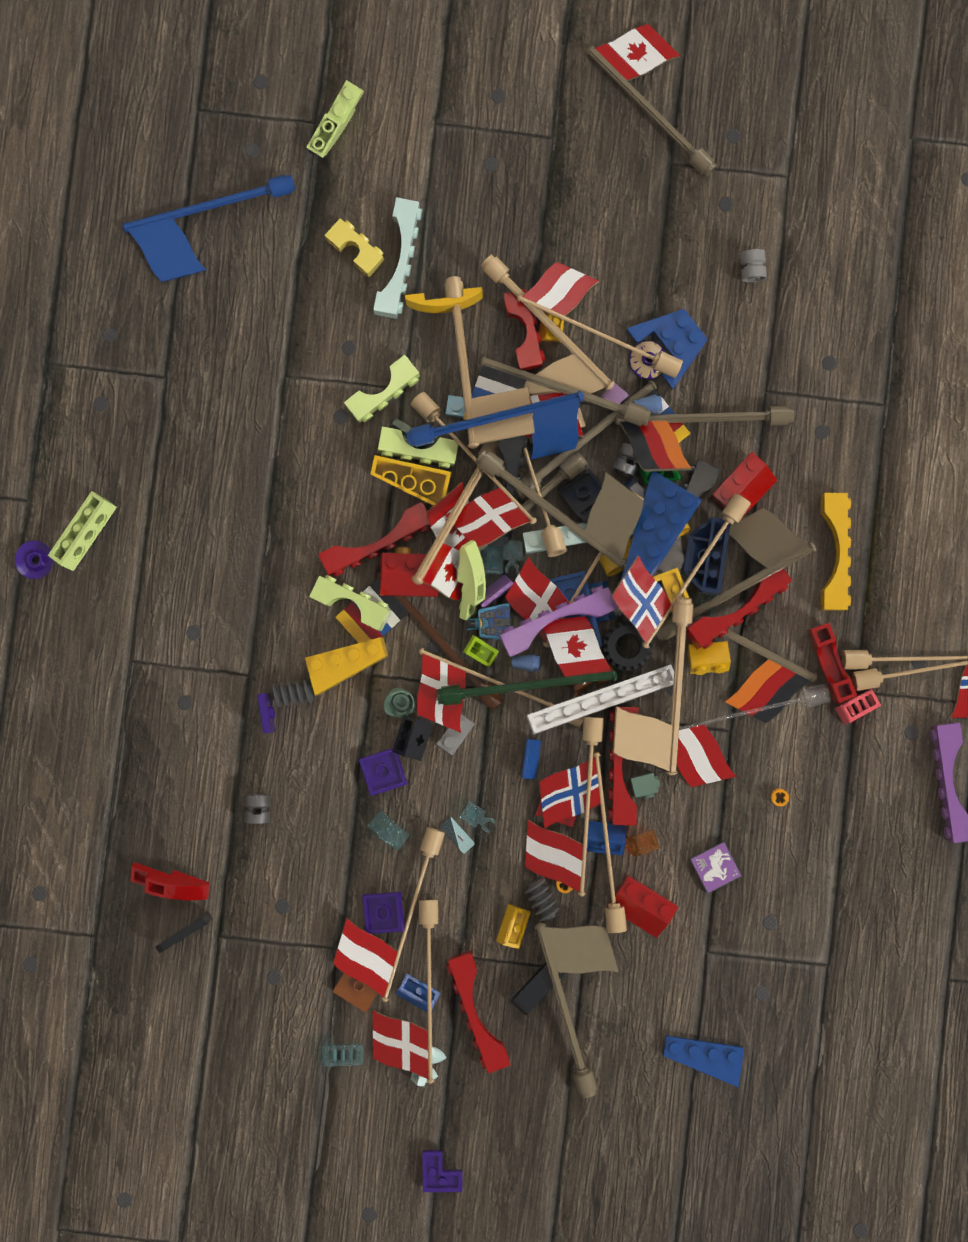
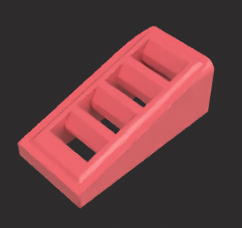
(847, 712)

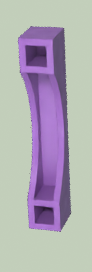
(594, 605)
(947, 742)

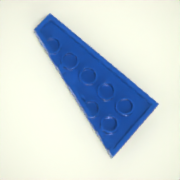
(661, 521)

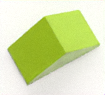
(480, 651)

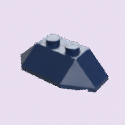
(710, 574)

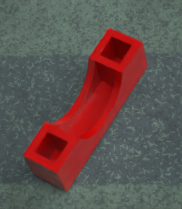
(528, 354)
(825, 648)

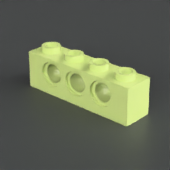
(82, 531)

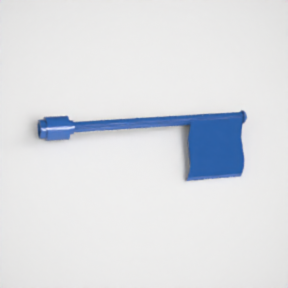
(167, 245)
(553, 425)

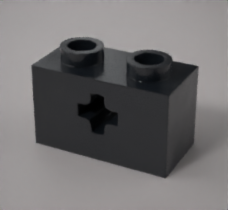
(412, 737)

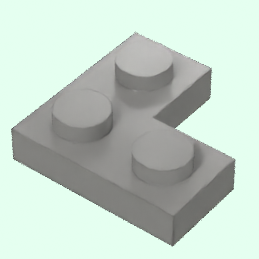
(452, 739)

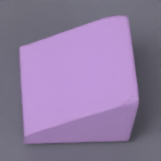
(615, 394)

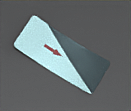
(457, 835)

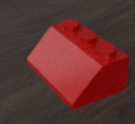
(749, 479)
(397, 574)
(644, 906)

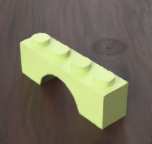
(364, 405)
(441, 453)
(329, 592)

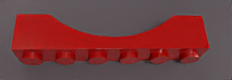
(339, 558)
(707, 628)
(623, 807)
(492, 1050)

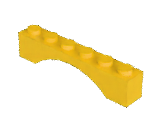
(835, 512)

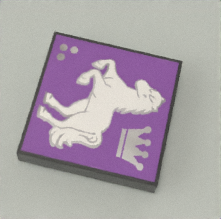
(715, 867)

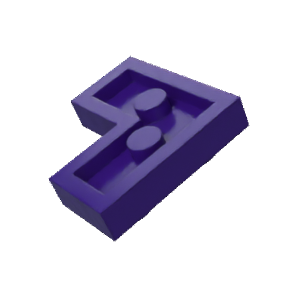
(437, 1179)

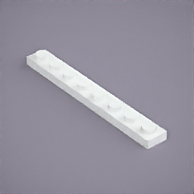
(601, 699)

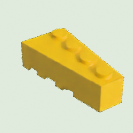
(418, 480)
(338, 665)

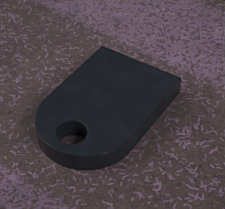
(581, 494)
(188, 930)

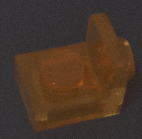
(642, 843)

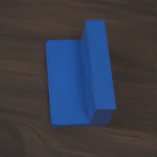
(596, 839)

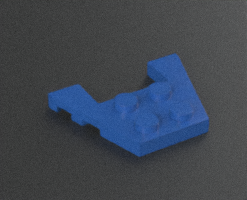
(677, 334)

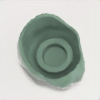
(399, 702)

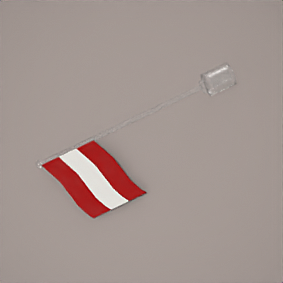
(699, 753)

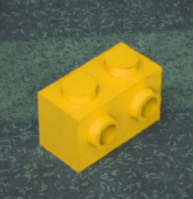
(712, 659)

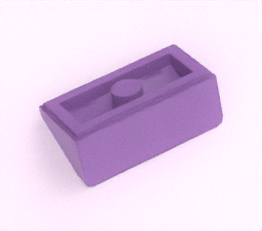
(496, 590)

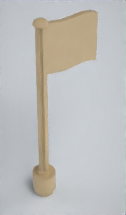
(574, 370)
(643, 736)

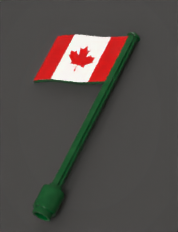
(574, 652)

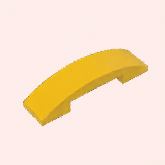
(444, 305)

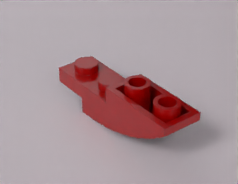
(173, 886)

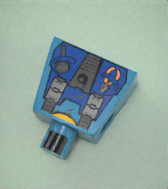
(491, 621)

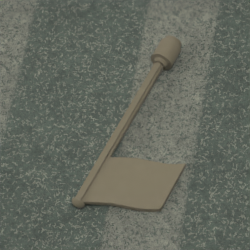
(610, 517)
(766, 542)
(576, 951)

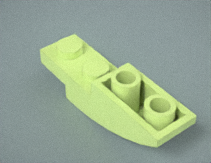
(336, 119)
(472, 576)

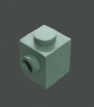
(644, 785)

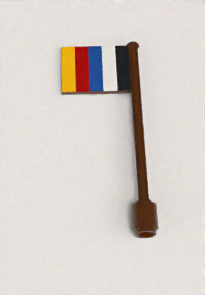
(401, 606)

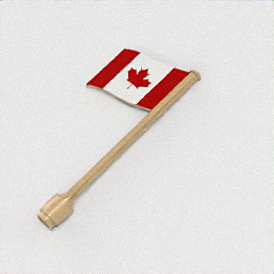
(442, 560)

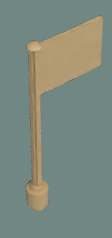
(487, 404)

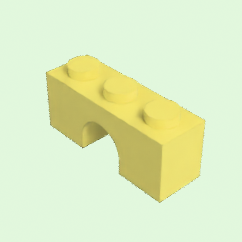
(343, 235)

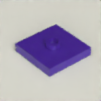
(267, 713)
(382, 771)
(383, 912)

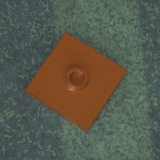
(355, 992)

